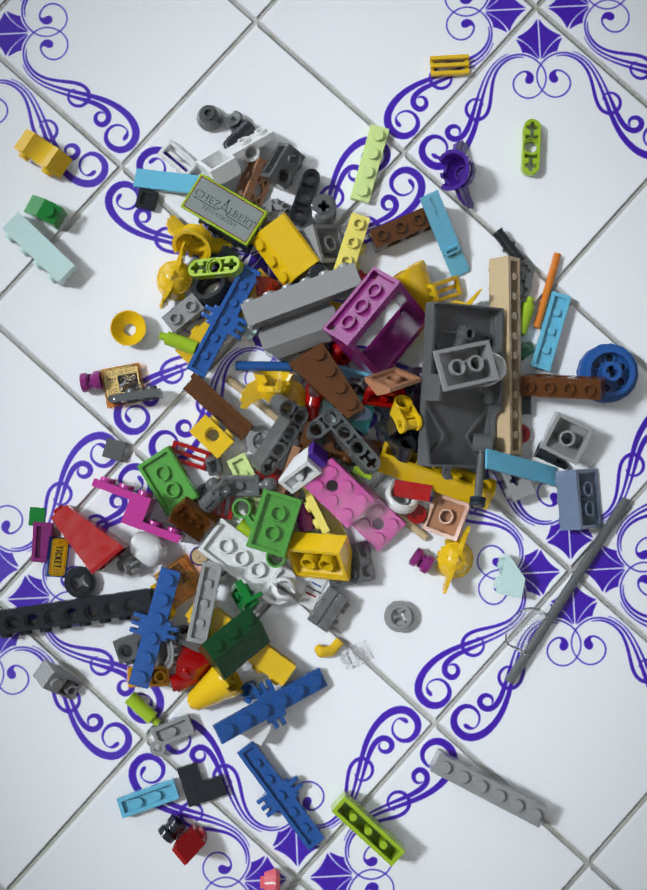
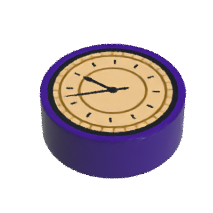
(196, 557)

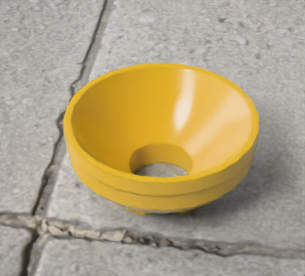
(123, 319)

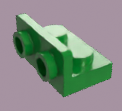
(241, 595)

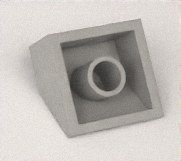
(566, 437)

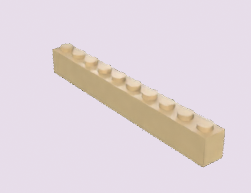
(505, 293)

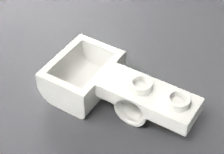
(223, 165)

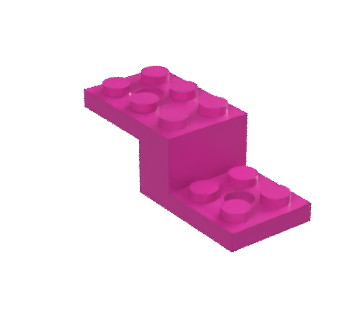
(355, 504)
(139, 509)

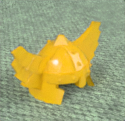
(197, 238)
(174, 279)
(271, 383)
(454, 559)

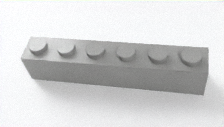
(301, 296)
(488, 788)

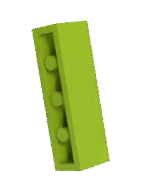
(368, 828)

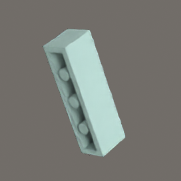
(36, 245)

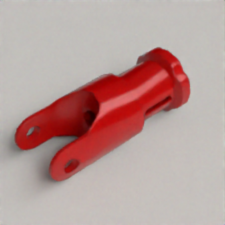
(312, 405)

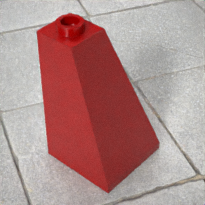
(89, 540)

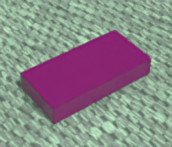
(40, 540)

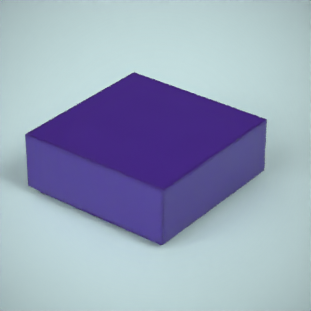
(317, 454)

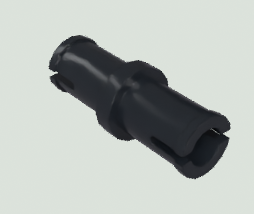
(507, 244)

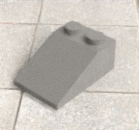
(466, 366)

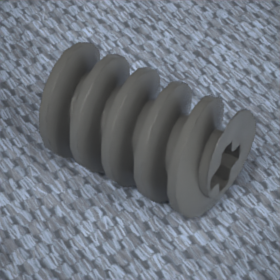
(321, 203)

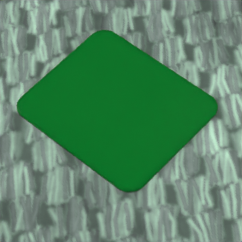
(36, 514)

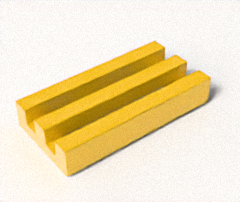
(449, 58)
(435, 292)

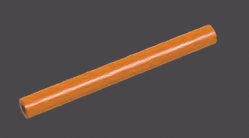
(547, 290)

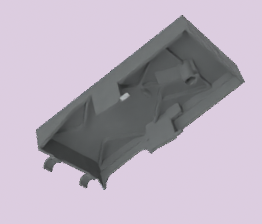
(454, 416)

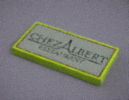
(224, 210)

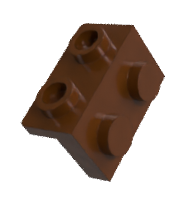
(191, 518)

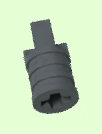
(215, 496)

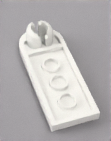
(228, 547)

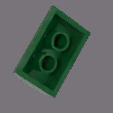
(235, 643)

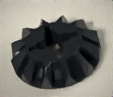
(71, 583)

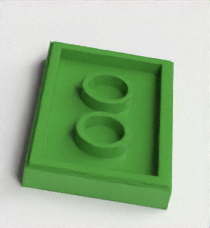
(167, 479)
(274, 523)

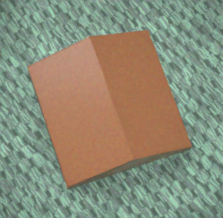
(391, 380)
(446, 516)

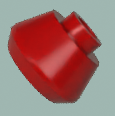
(338, 355)

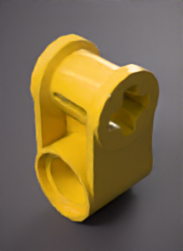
(405, 414)

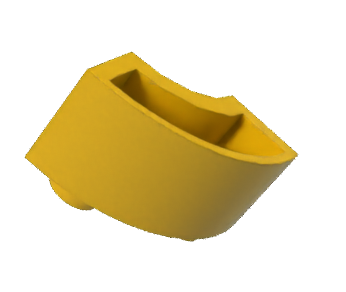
(42, 153)

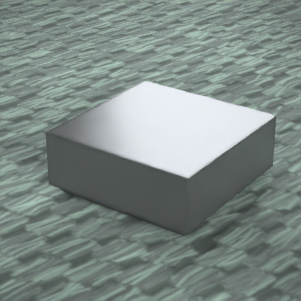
(114, 449)

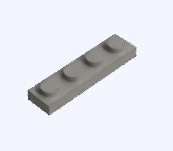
(204, 602)

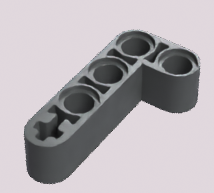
(281, 434)
(345, 443)

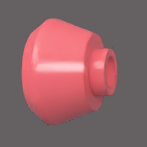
(271, 880)

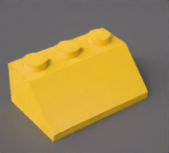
(285, 250)
(320, 556)

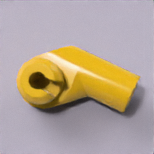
(328, 651)

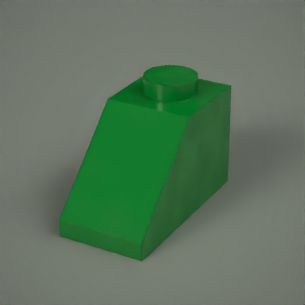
(45, 211)

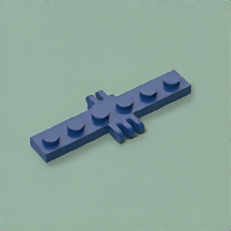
(223, 321)
(154, 627)
(269, 705)
(280, 795)

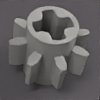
(128, 563)

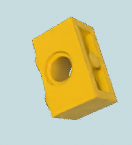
(201, 433)

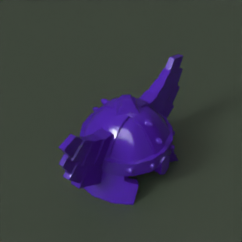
(458, 172)

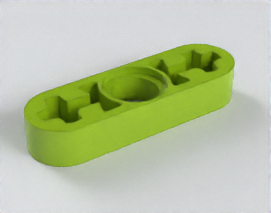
(535, 162)
(223, 271)

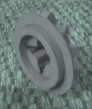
(278, 205)
(254, 435)
(409, 615)
(169, 653)

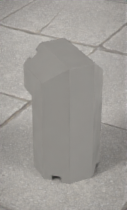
(296, 333)

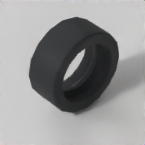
(215, 297)

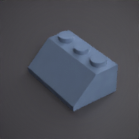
(578, 499)

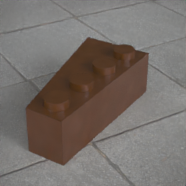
(324, 376)

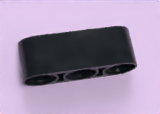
(305, 188)
(402, 446)

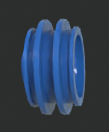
(622, 365)

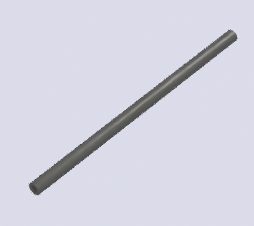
(568, 589)

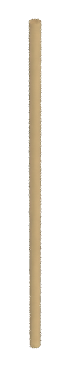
(273, 415)

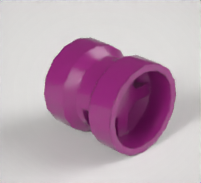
(91, 381)
(423, 565)

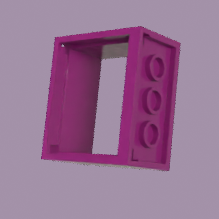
(363, 309)

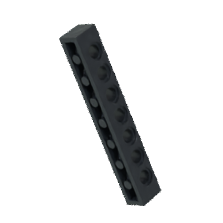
(62, 608)

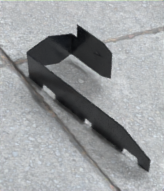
(225, 250)

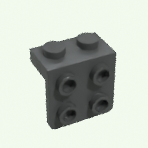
(361, 566)

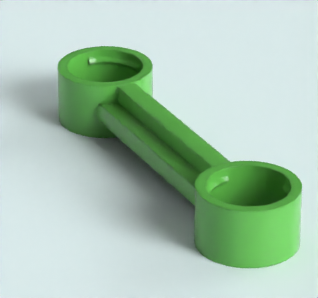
(249, 518)

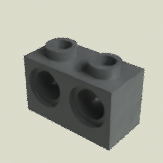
(279, 163)
(131, 640)

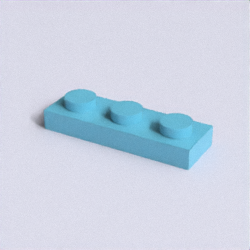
(148, 797)

